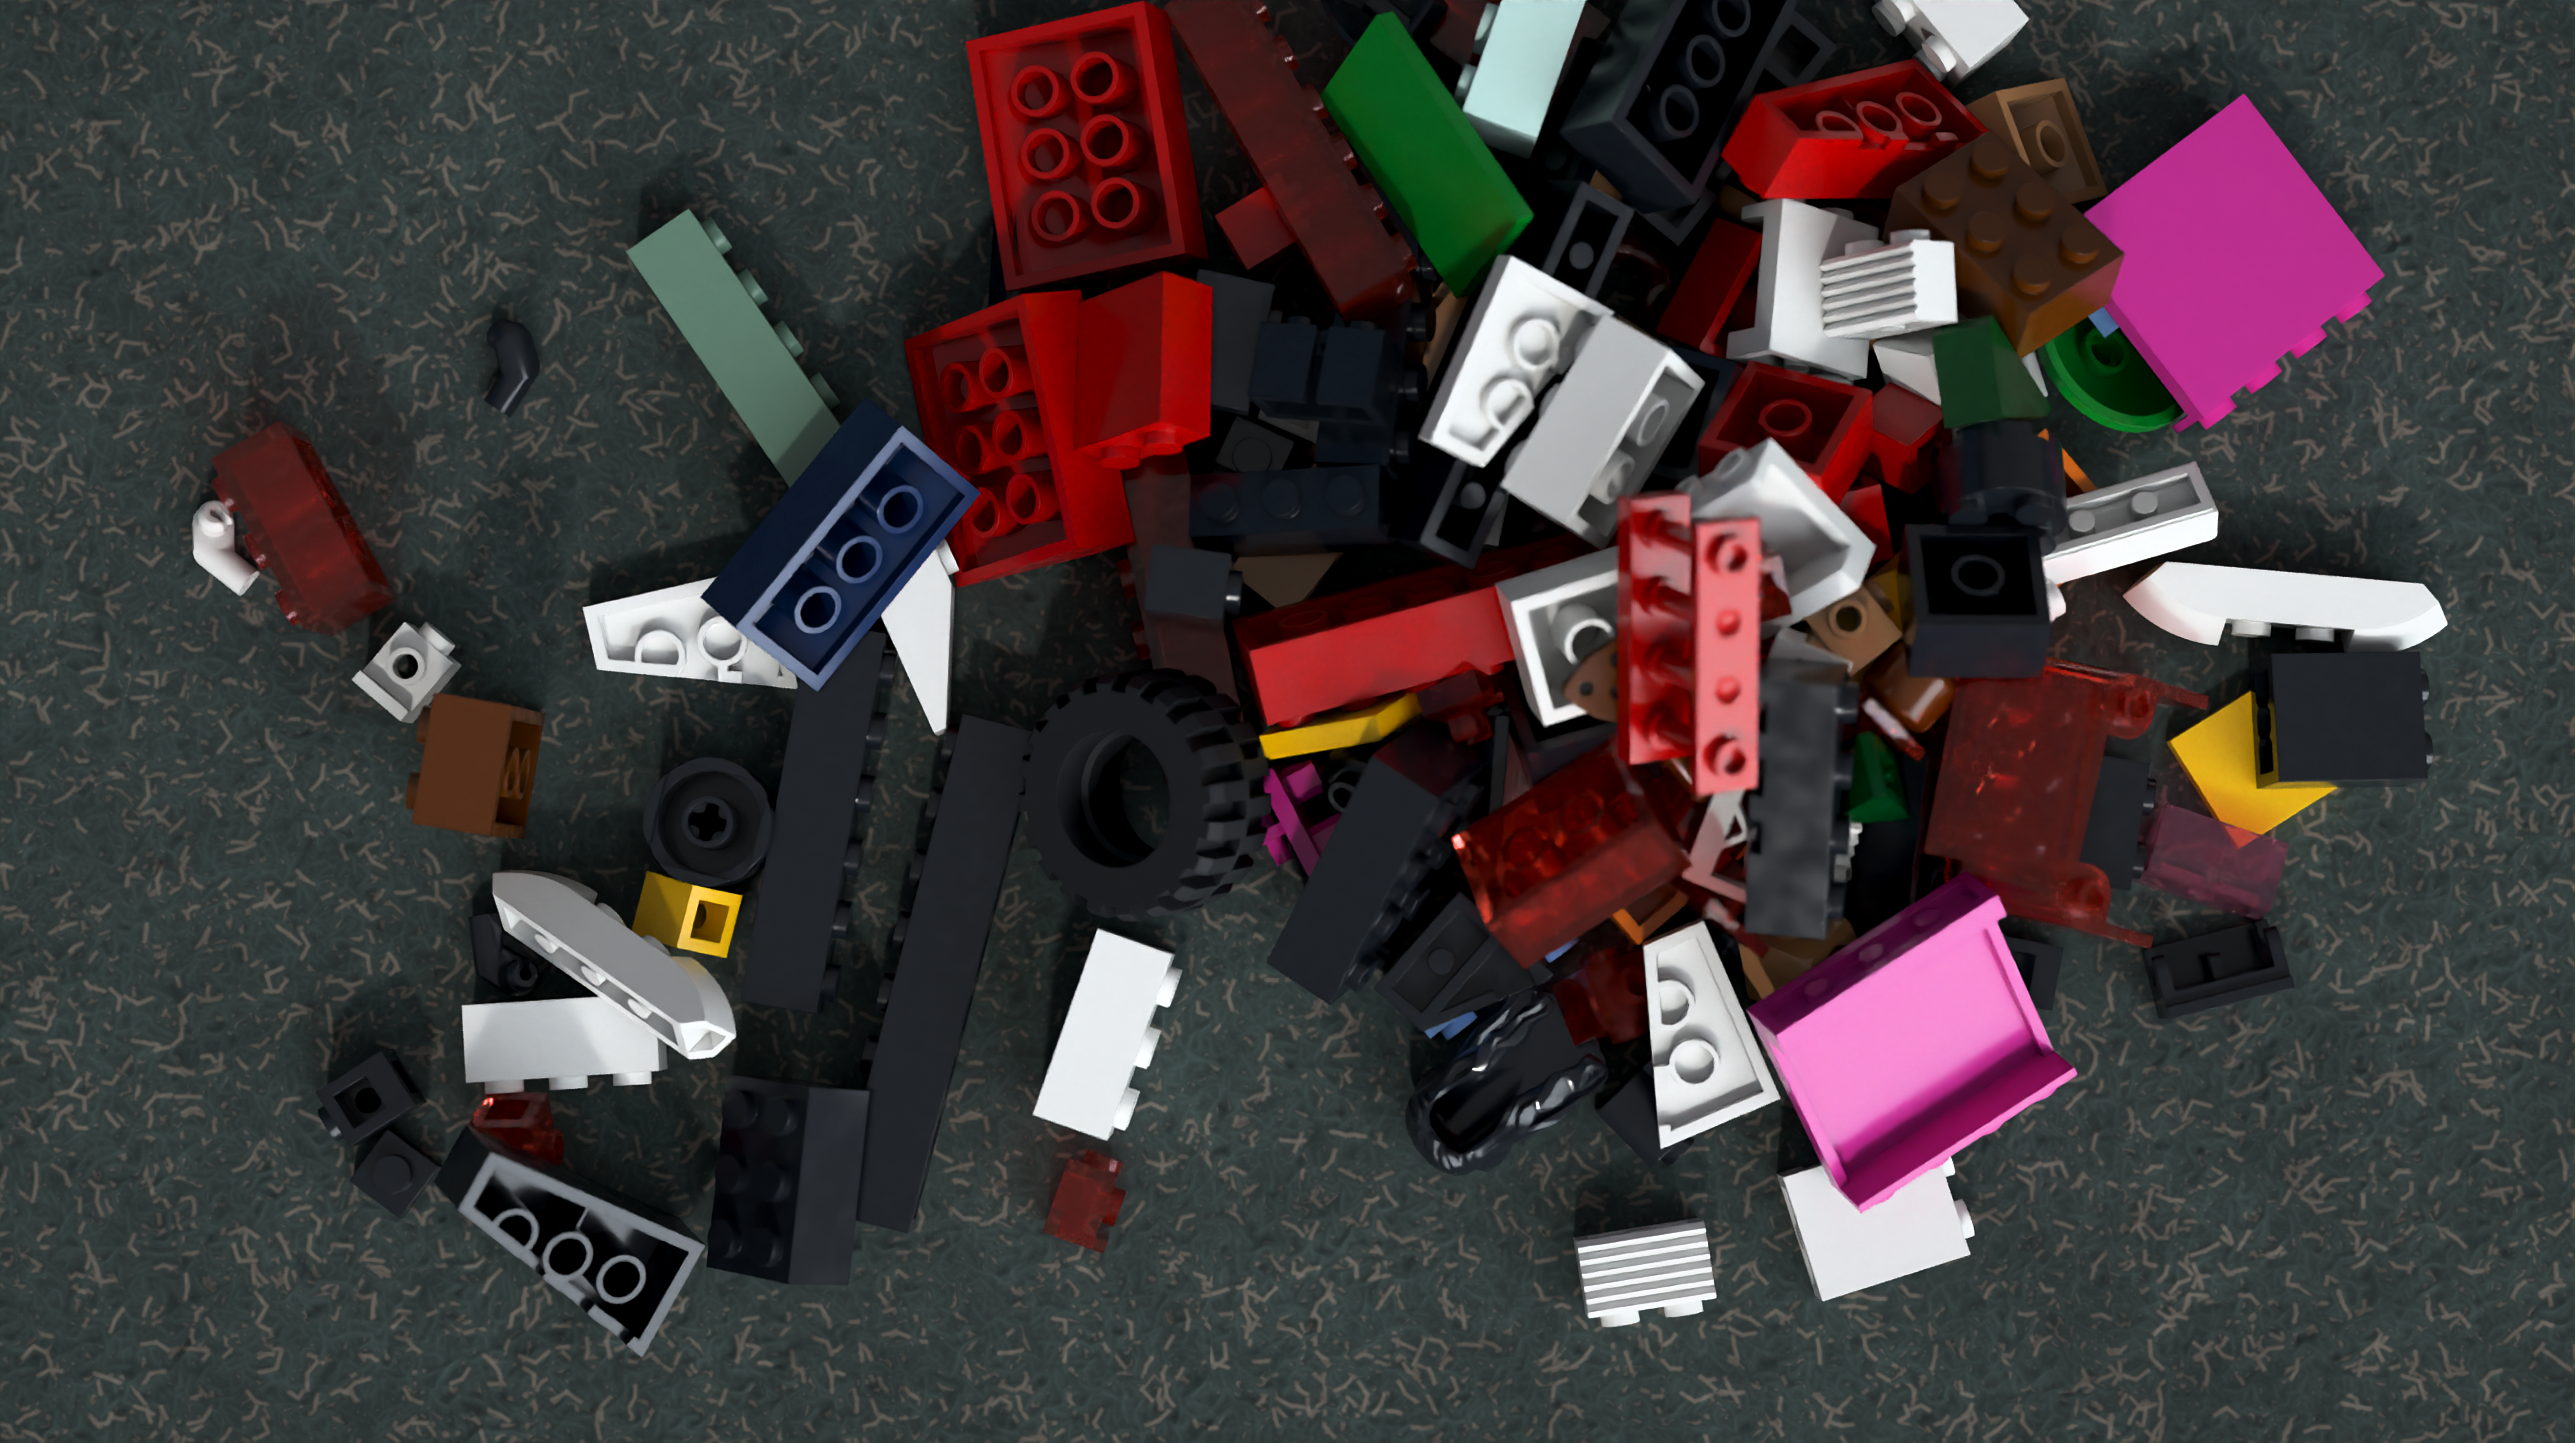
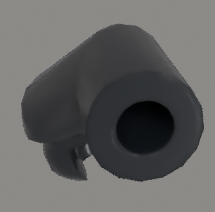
(517, 363)

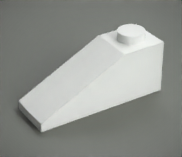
(922, 633)

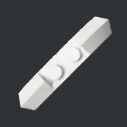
(2368, 613)
(634, 974)

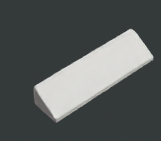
(2133, 523)

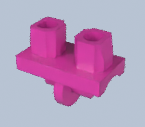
(1289, 791)

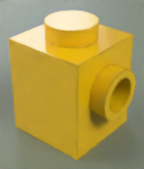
(686, 914)

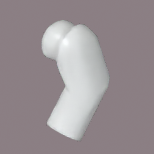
(215, 547)

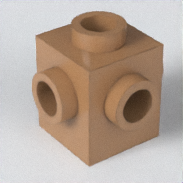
(1873, 627)

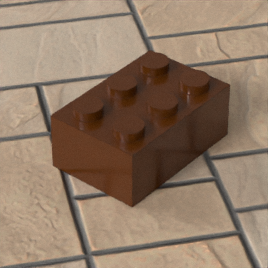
(2014, 242)
(475, 766)

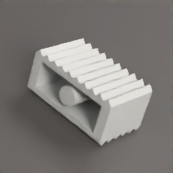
(1889, 287)
(1644, 1271)

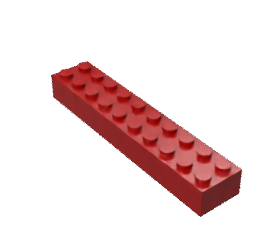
(1424, 625)

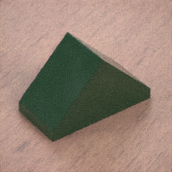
(1983, 375)
(1877, 783)

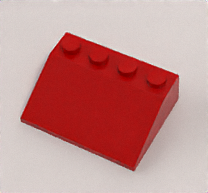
(1087, 148)
(1002, 414)

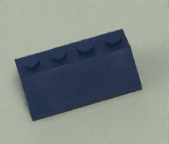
(840, 544)

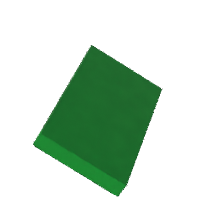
(1425, 155)

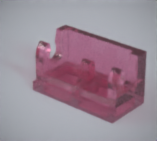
(2213, 863)

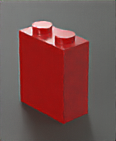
(1143, 370)

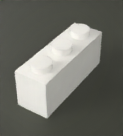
(556, 1042)

